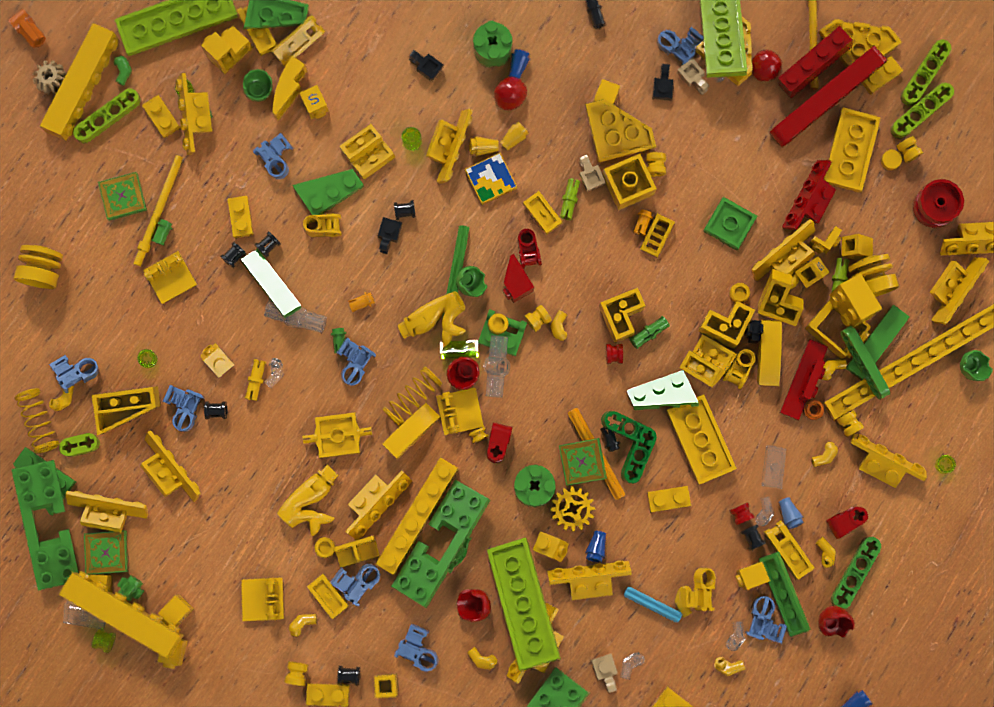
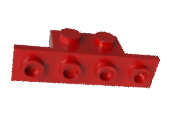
(812, 198)
(805, 380)

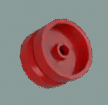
(938, 203)

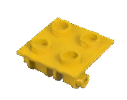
(170, 277)
(459, 411)
(262, 599)

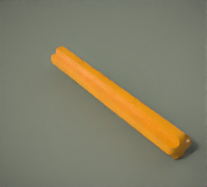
(586, 434)

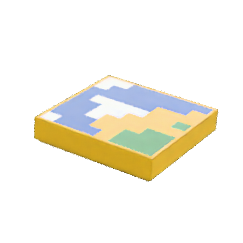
(491, 178)

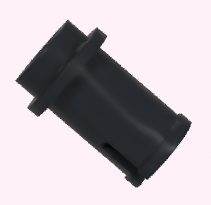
(610, 440)

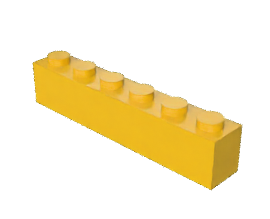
(79, 82)
(417, 516)
(121, 614)

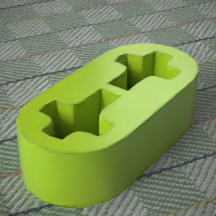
(78, 440)

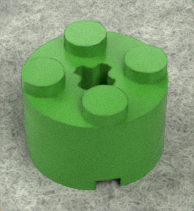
(492, 34)
(534, 474)

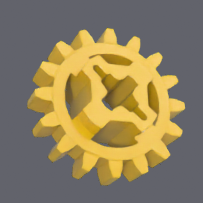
(569, 500)

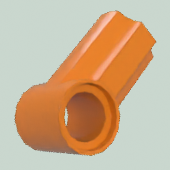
(25, 26)

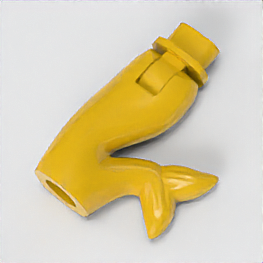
(428, 315)
(307, 493)

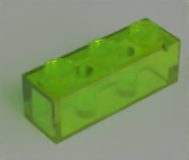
(460, 349)

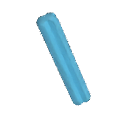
(652, 604)

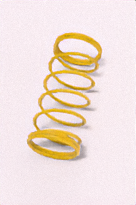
(432, 376)
(33, 393)

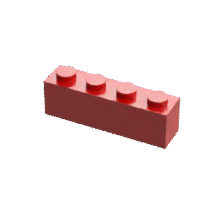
(815, 62)

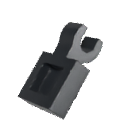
(428, 66)
(663, 86)
(388, 232)
(753, 331)

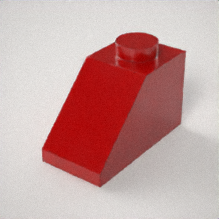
(516, 281)

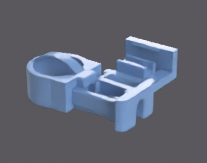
(683, 48)
(272, 152)
(358, 357)
(71, 376)
(187, 402)
(352, 586)
(762, 625)
(411, 648)

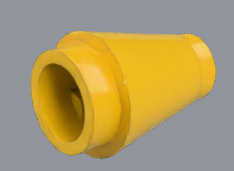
(514, 136)
(483, 146)

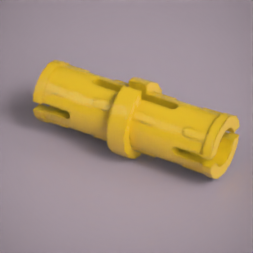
(255, 380)

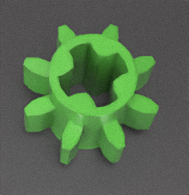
(130, 587)

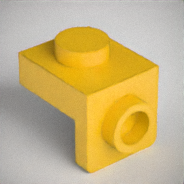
(831, 240)
(216, 359)
(551, 546)

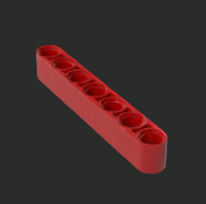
(828, 96)

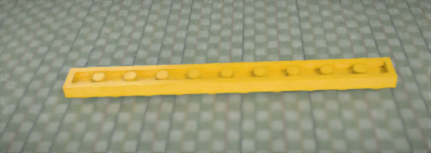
(914, 361)

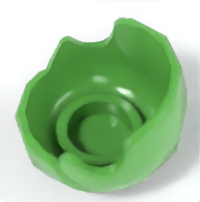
(257, 85)
(471, 281)
(975, 366)

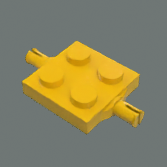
(337, 435)

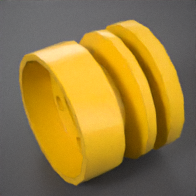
(38, 262)
(874, 274)

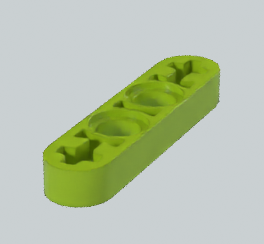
(927, 73)
(921, 109)
(109, 119)

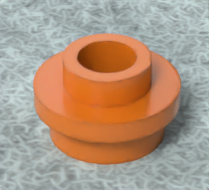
(819, 407)

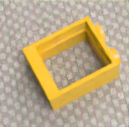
(816, 321)

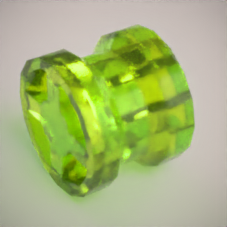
(411, 134)
(103, 640)

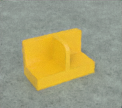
(357, 551)

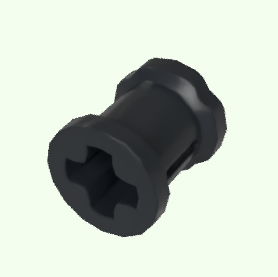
(404, 210)
(261, 245)
(233, 254)
(215, 410)
(753, 537)
(348, 675)

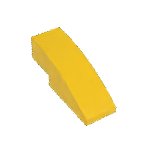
(288, 86)
(770, 353)
(411, 431)

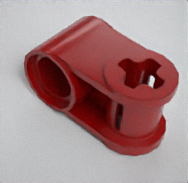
(528, 252)
(499, 438)
(844, 523)

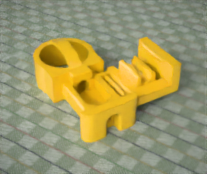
(699, 597)

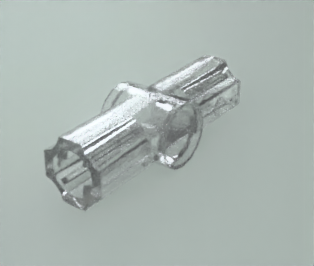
(299, 319)
(496, 366)

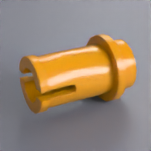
(642, 222)
(361, 301)

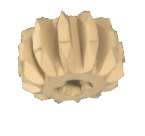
(49, 77)

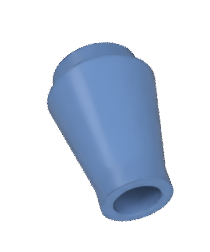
(790, 513)

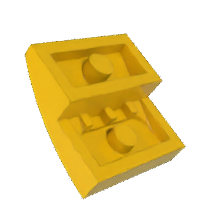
(367, 151)
(708, 361)

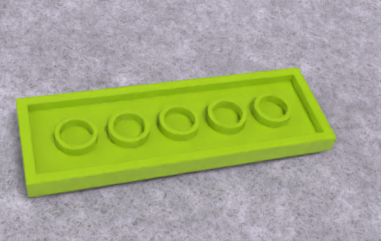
(171, 21)
(723, 38)
(523, 604)

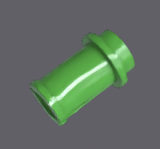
(162, 232)
(338, 338)

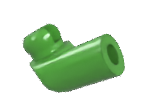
(124, 69)

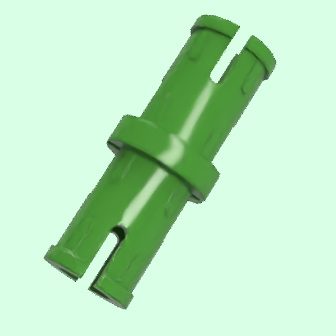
(649, 332)

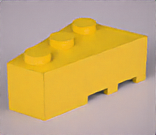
(123, 406)

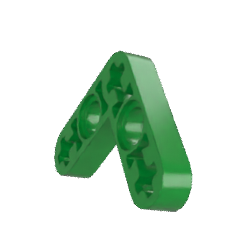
(637, 438)

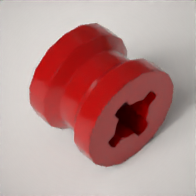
(614, 353)
(742, 513)

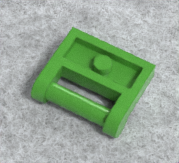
(513, 339)

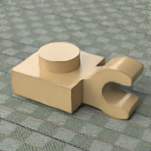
(693, 74)
(591, 176)
(605, 669)

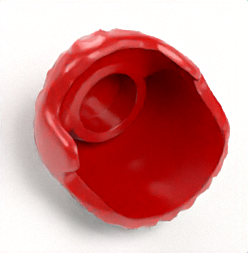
(766, 65)
(510, 93)
(463, 373)
(473, 605)
(835, 621)

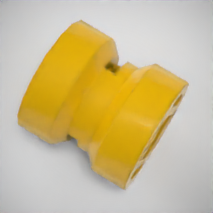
(912, 150)
(656, 164)
(538, 318)
(850, 423)
(296, 674)

